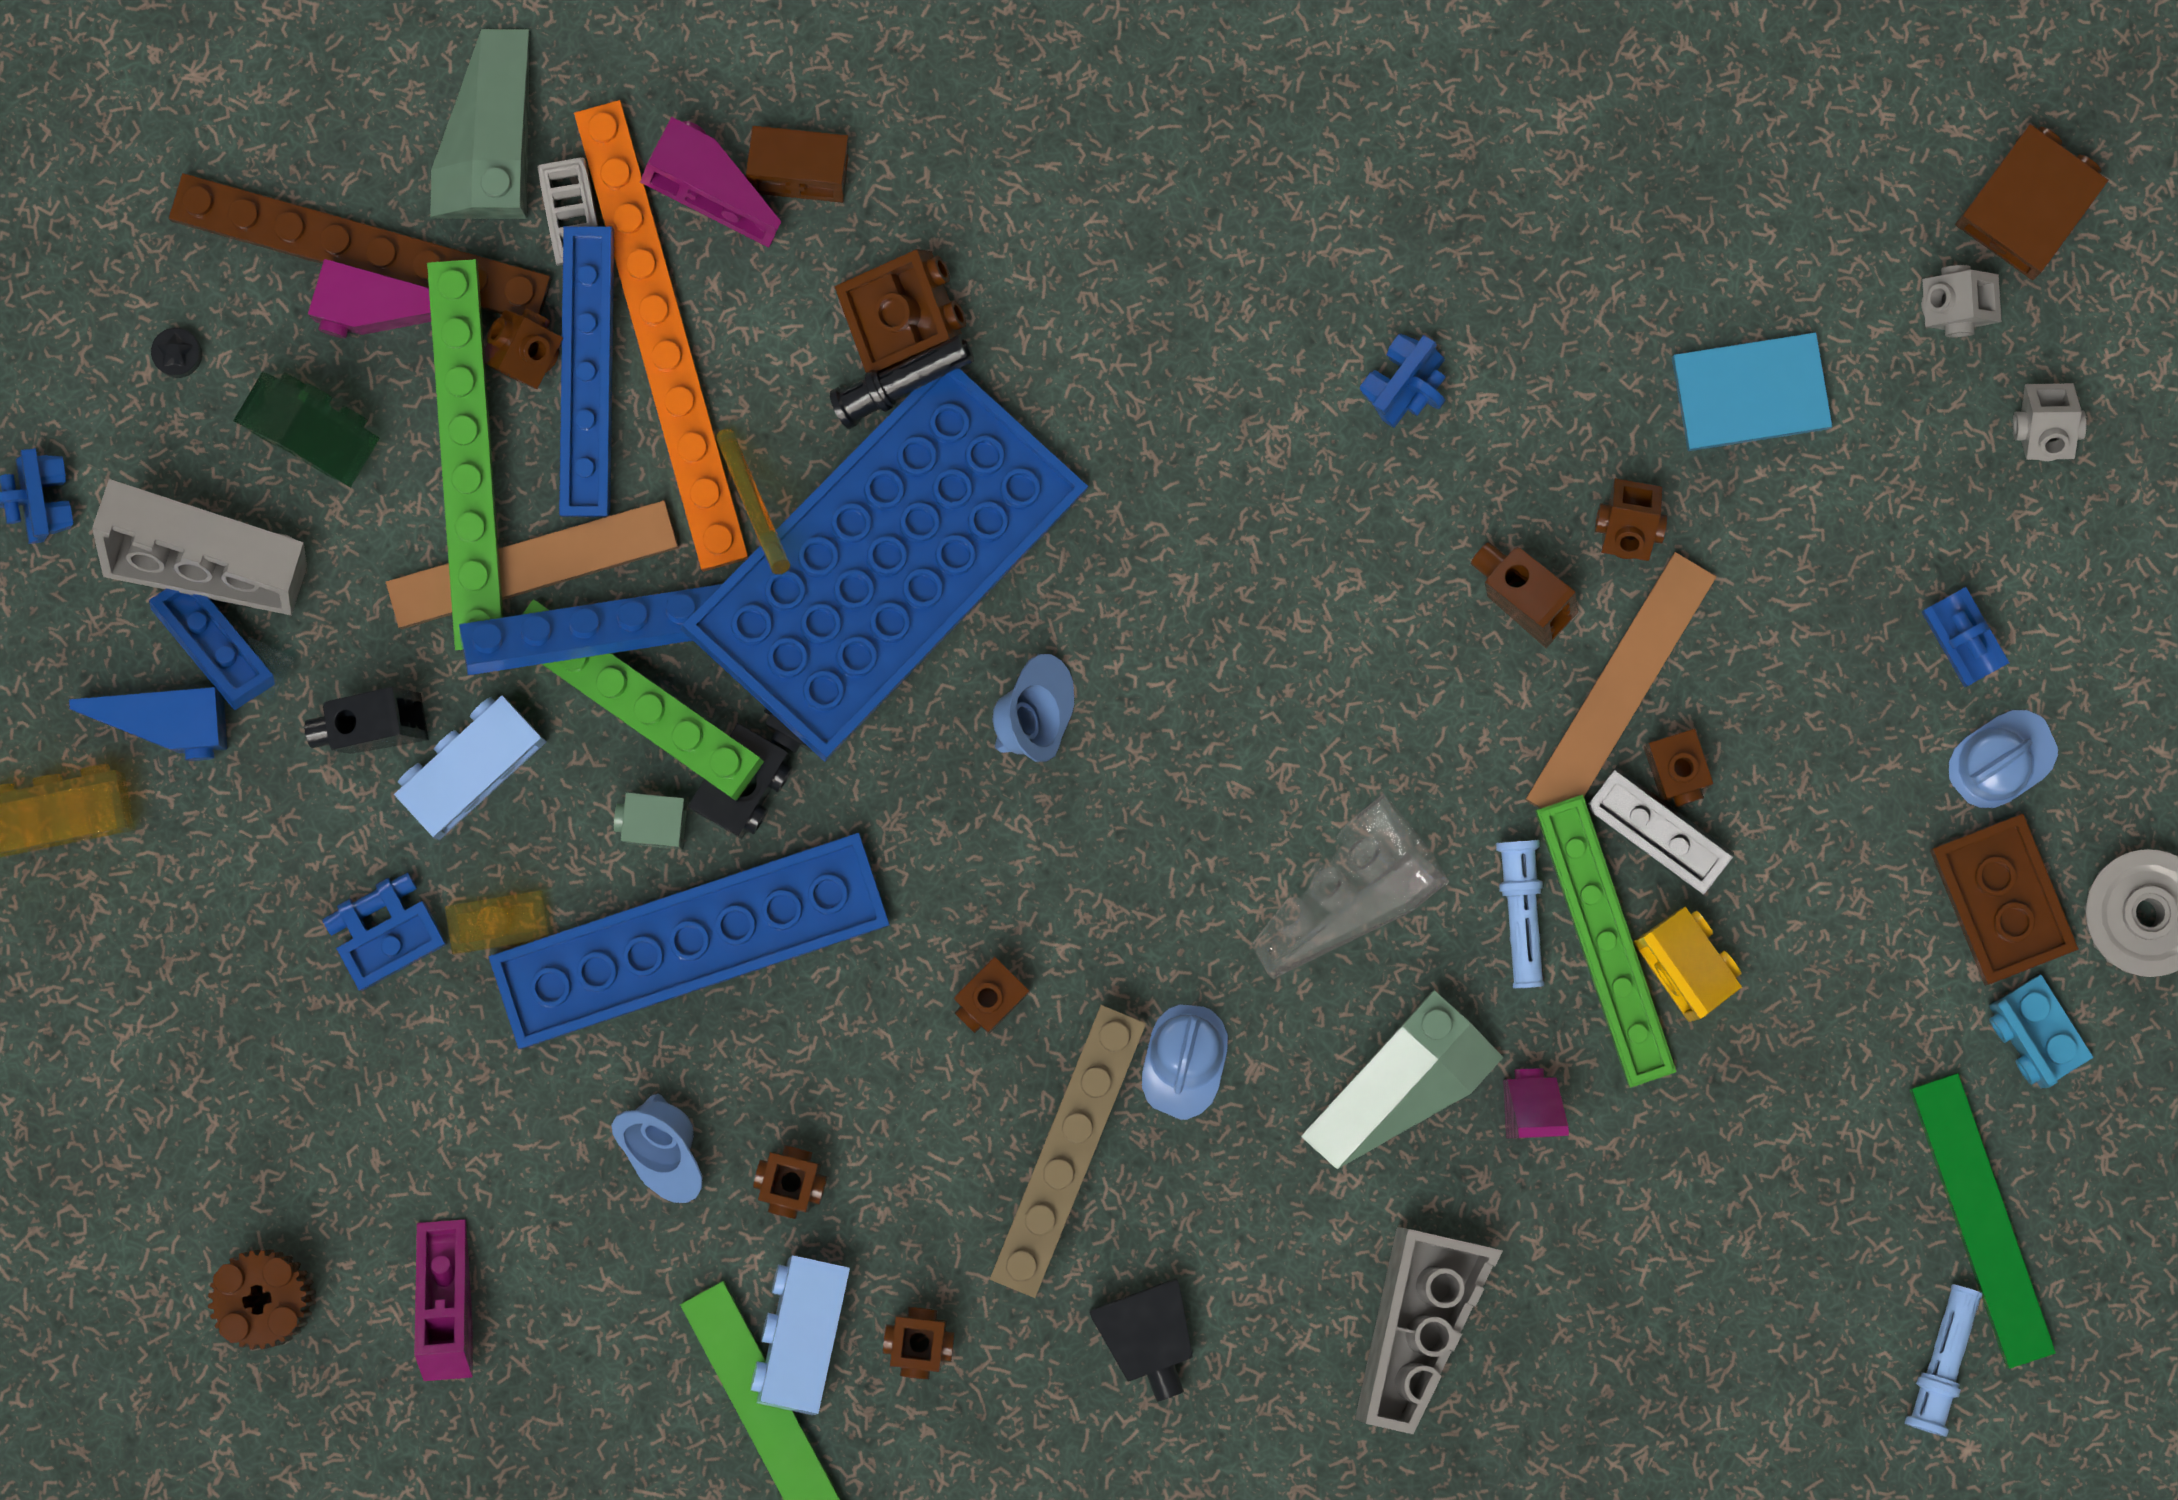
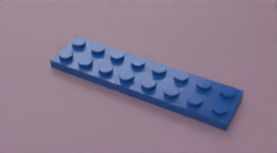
(689, 941)

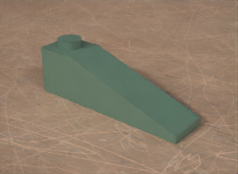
(485, 143)
(1415, 1074)

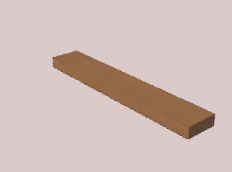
(544, 561)
(1623, 683)

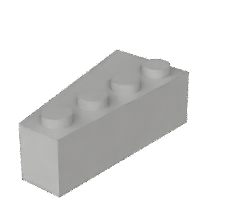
(195, 551)
(1419, 1323)

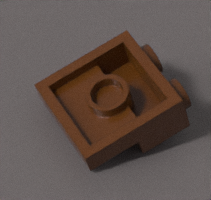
(900, 309)

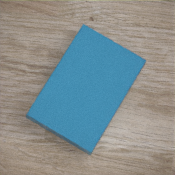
(1751, 392)

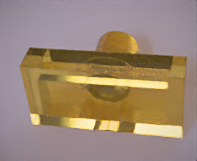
(497, 922)

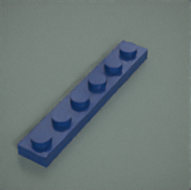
(586, 371)
(579, 631)

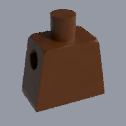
(1539, 606)

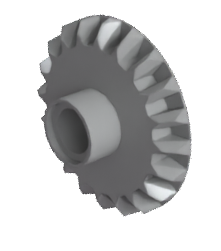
(2112, 912)

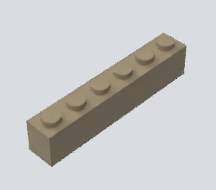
(1067, 1151)

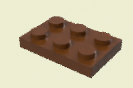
(2004, 899)

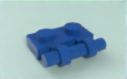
(390, 945)

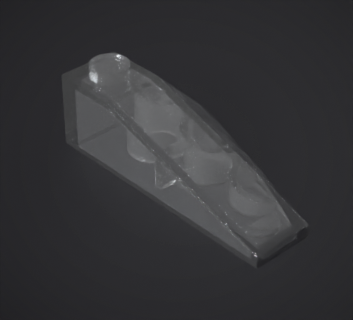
(1366, 884)

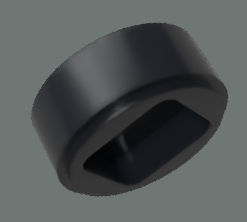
(176, 352)

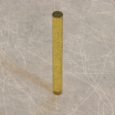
(753, 501)

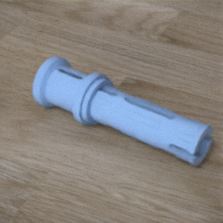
(1521, 888)
(1939, 1383)

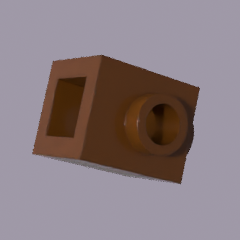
(1679, 767)
(989, 997)

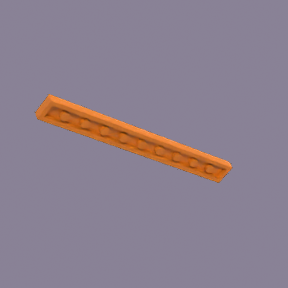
(661, 336)

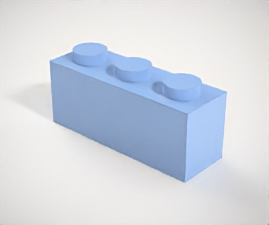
(468, 766)
(800, 1334)

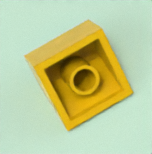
(1689, 963)

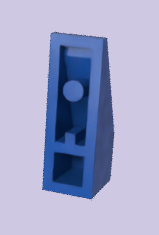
(177, 720)

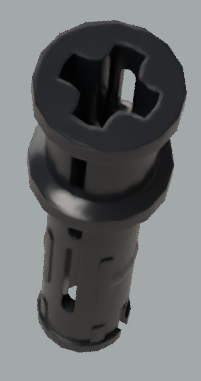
(882, 389)

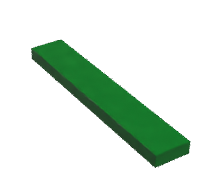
(1982, 1221)

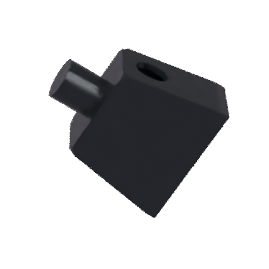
(369, 721)
(1148, 1336)

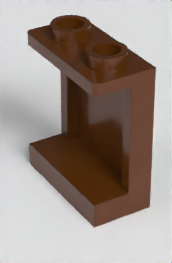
(2032, 201)

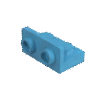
(2039, 1033)

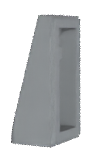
(561, 170)

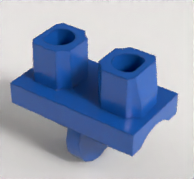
(1411, 385)
(34, 474)
(1965, 637)

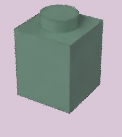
(651, 820)

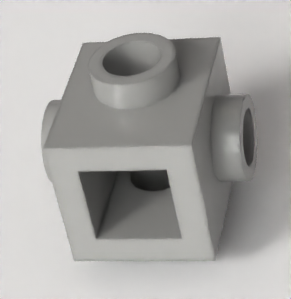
(1961, 300)
(2049, 422)

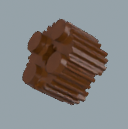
(233, 1299)

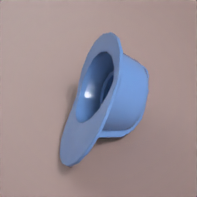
(1036, 711)
(2003, 759)
(1184, 1061)
(658, 1146)

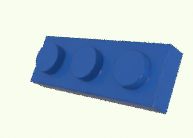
(213, 645)

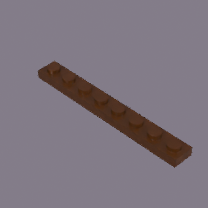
(325, 236)

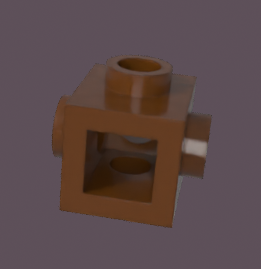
(522, 347)
(1631, 520)
(770, 1182)
(915, 1363)

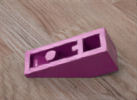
(704, 178)
(365, 301)
(1533, 1106)
(443, 1301)

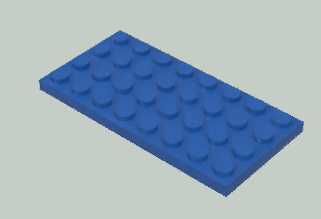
(885, 560)

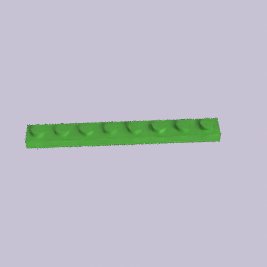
(465, 442)

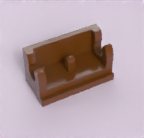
(798, 163)

